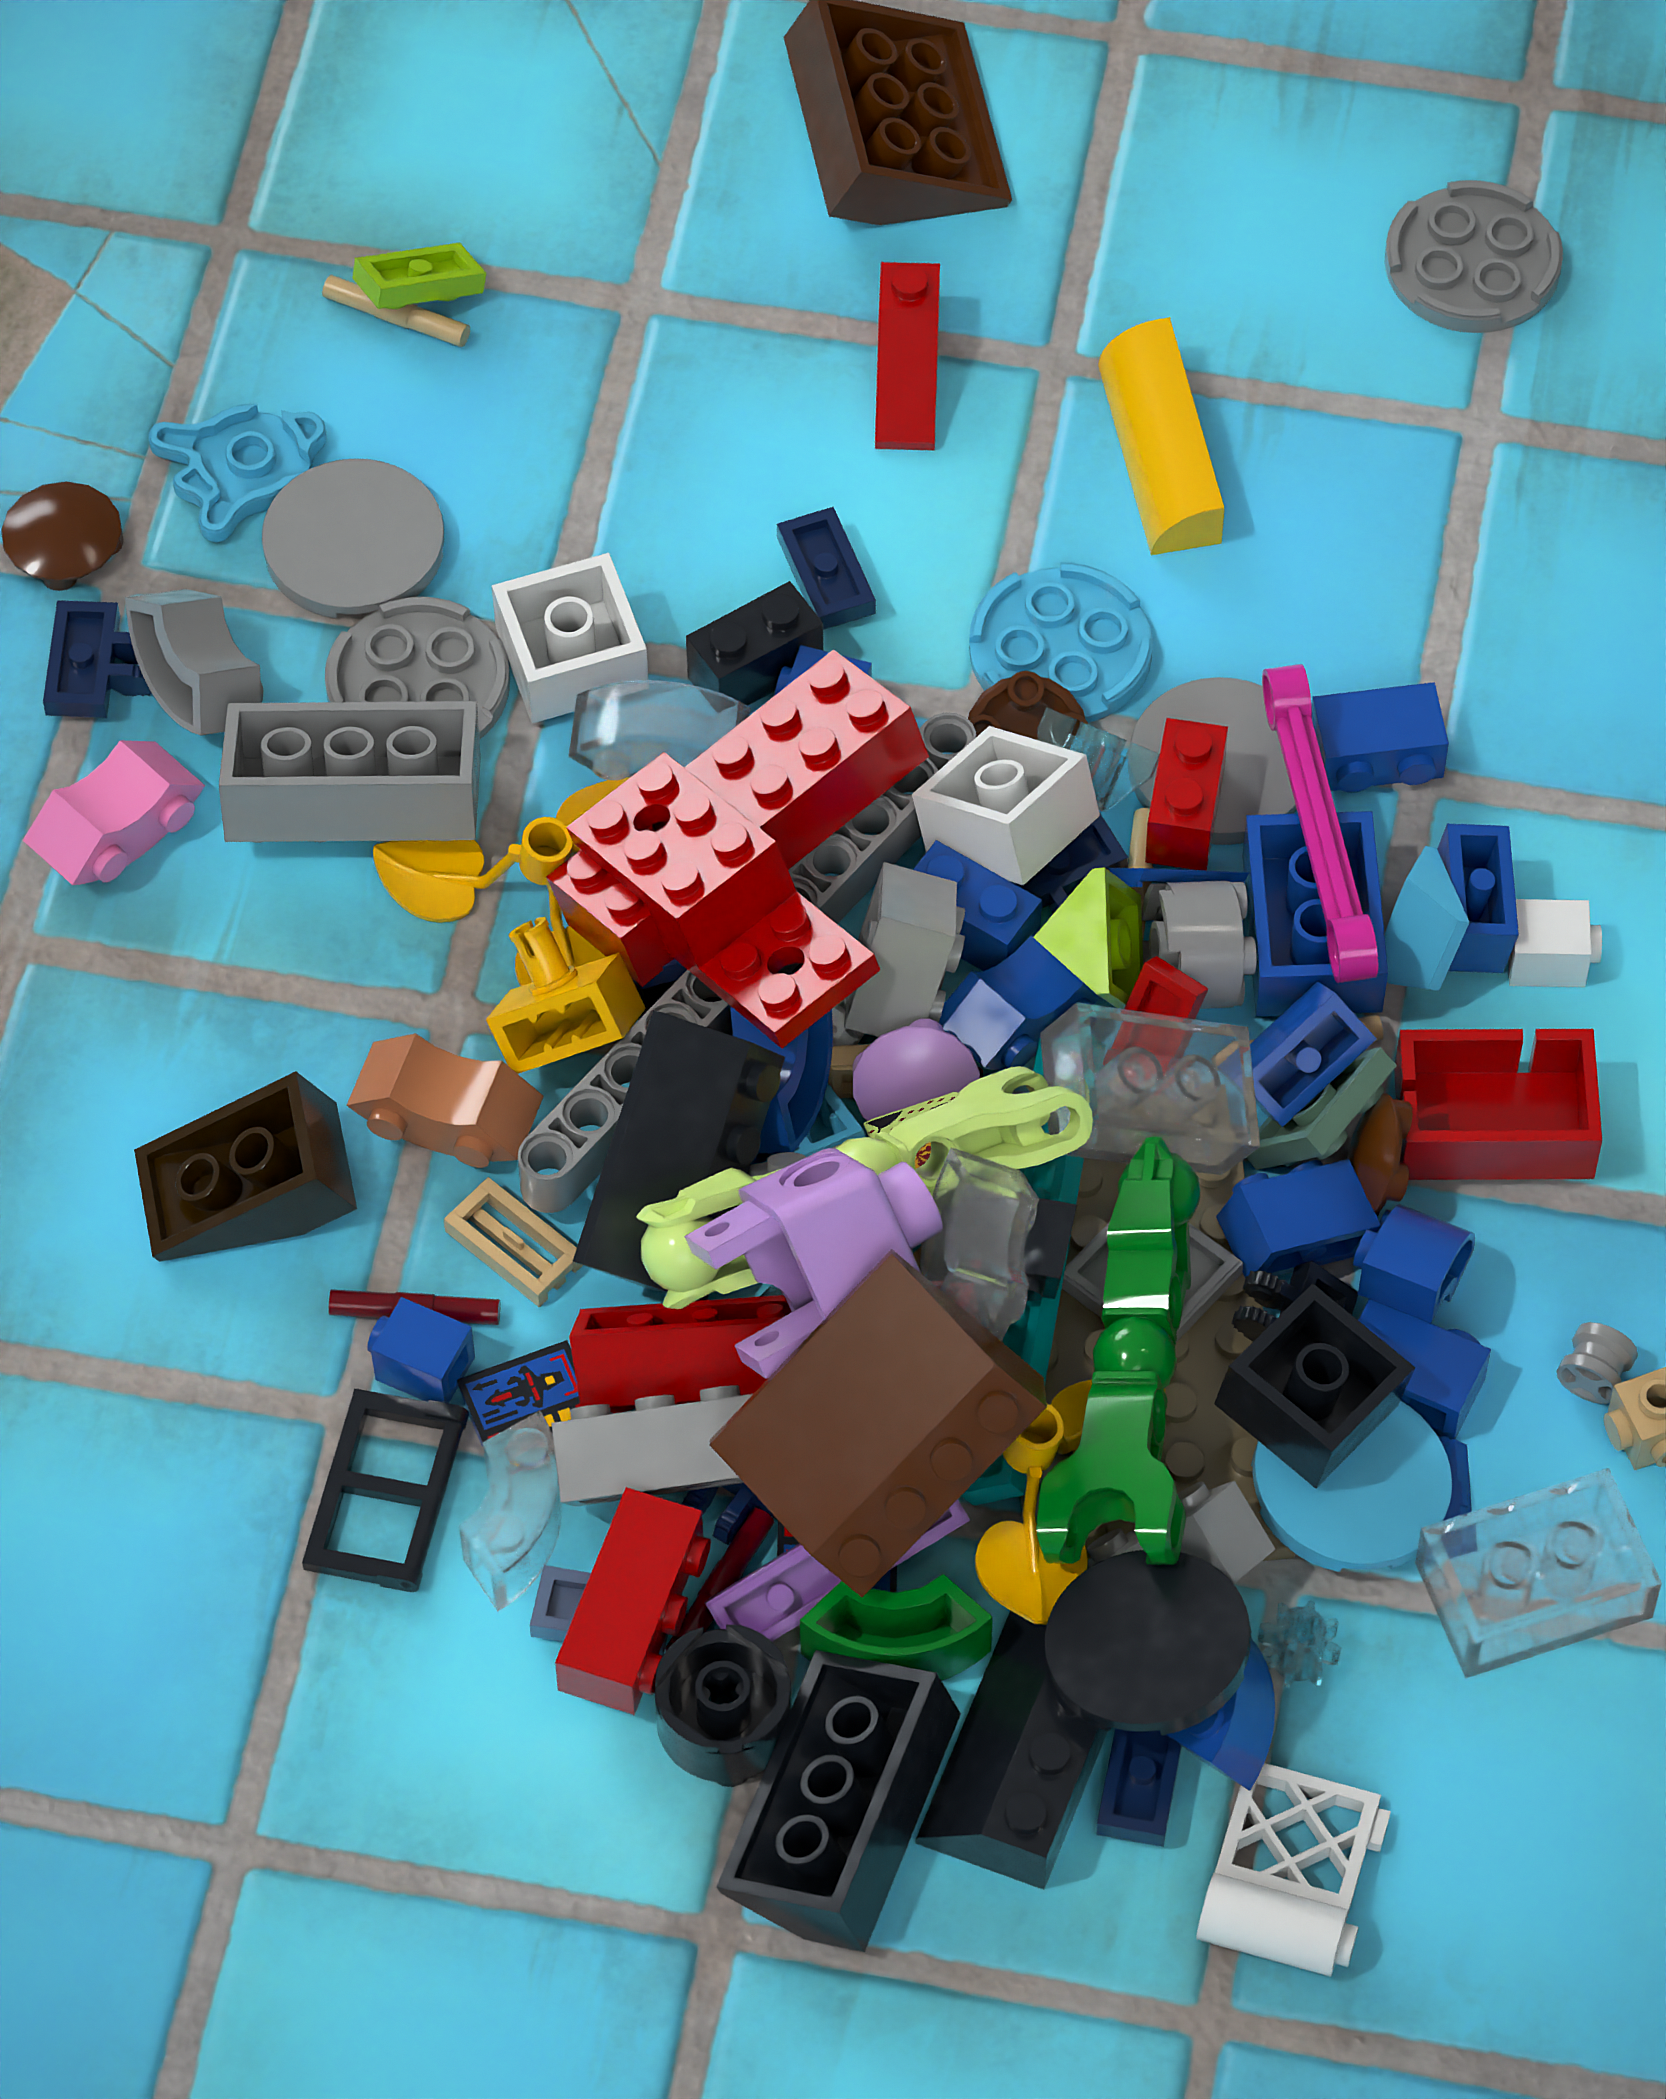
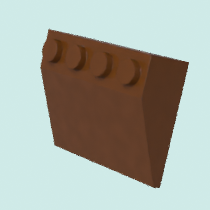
(894, 113)
(880, 1422)

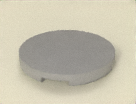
(1473, 257)
(352, 537)
(421, 654)
(1254, 764)

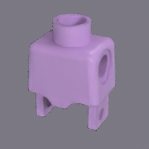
(815, 1239)

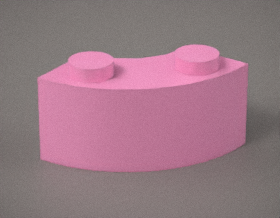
(114, 813)

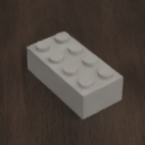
(350, 771)

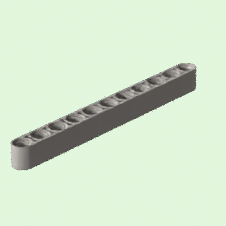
(599, 1095)

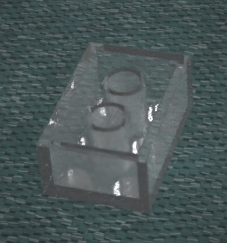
(1157, 1080)
(1537, 1572)

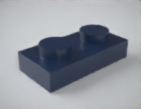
(826, 567)
(1139, 1786)

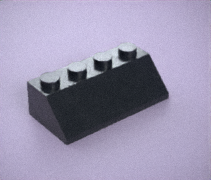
(685, 1117)
(1013, 1766)
(841, 1798)

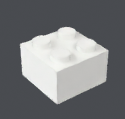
(568, 634)
(1008, 803)

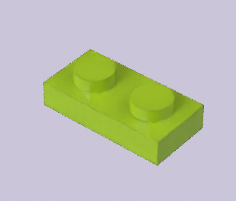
(419, 275)

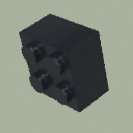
(1314, 1385)

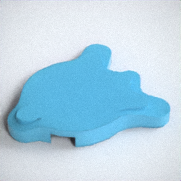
(237, 461)

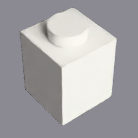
(1554, 943)

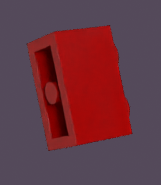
(1186, 794)

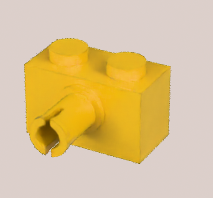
(564, 1005)

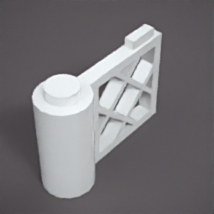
(1282, 1916)

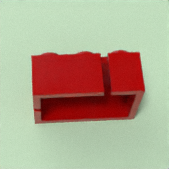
(1489, 1121)

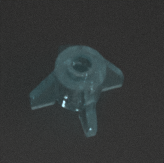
(1111, 773)

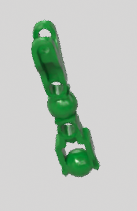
(1122, 1439)

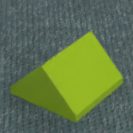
(1099, 935)

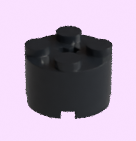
(694, 1708)

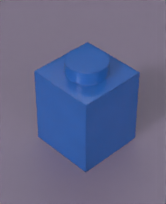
(421, 1351)

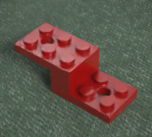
(723, 899)

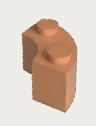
(444, 1101)

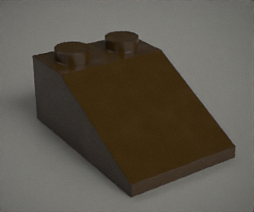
(247, 1172)

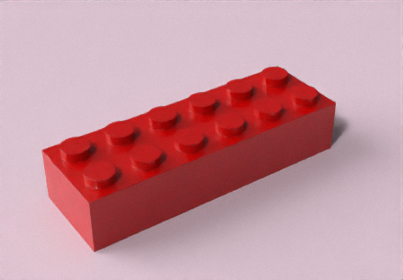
(790, 769)

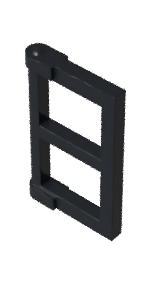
(342, 1480)

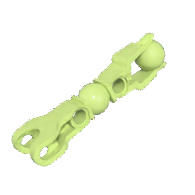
(979, 1121)

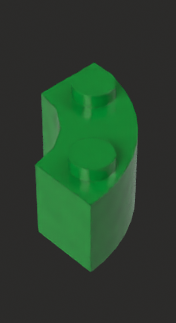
(915, 1628)

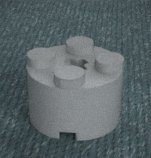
(1202, 935)

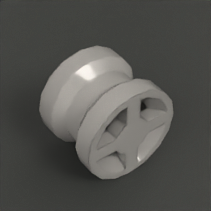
(1596, 1362)

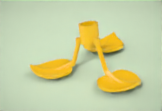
(439, 877)
(1009, 1552)

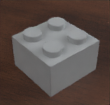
(915, 940)

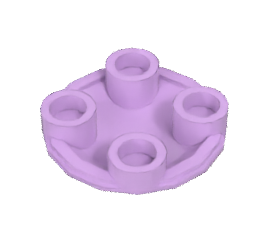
(910, 1068)

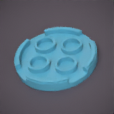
(1065, 627)
(1369, 1505)

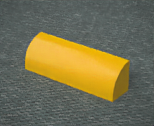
(1162, 439)

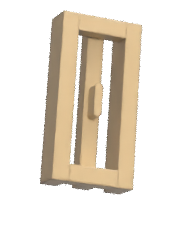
(550, 1274)

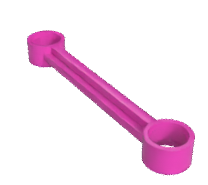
(1349, 931)

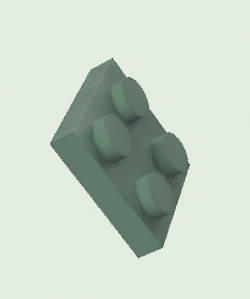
(1321, 1124)

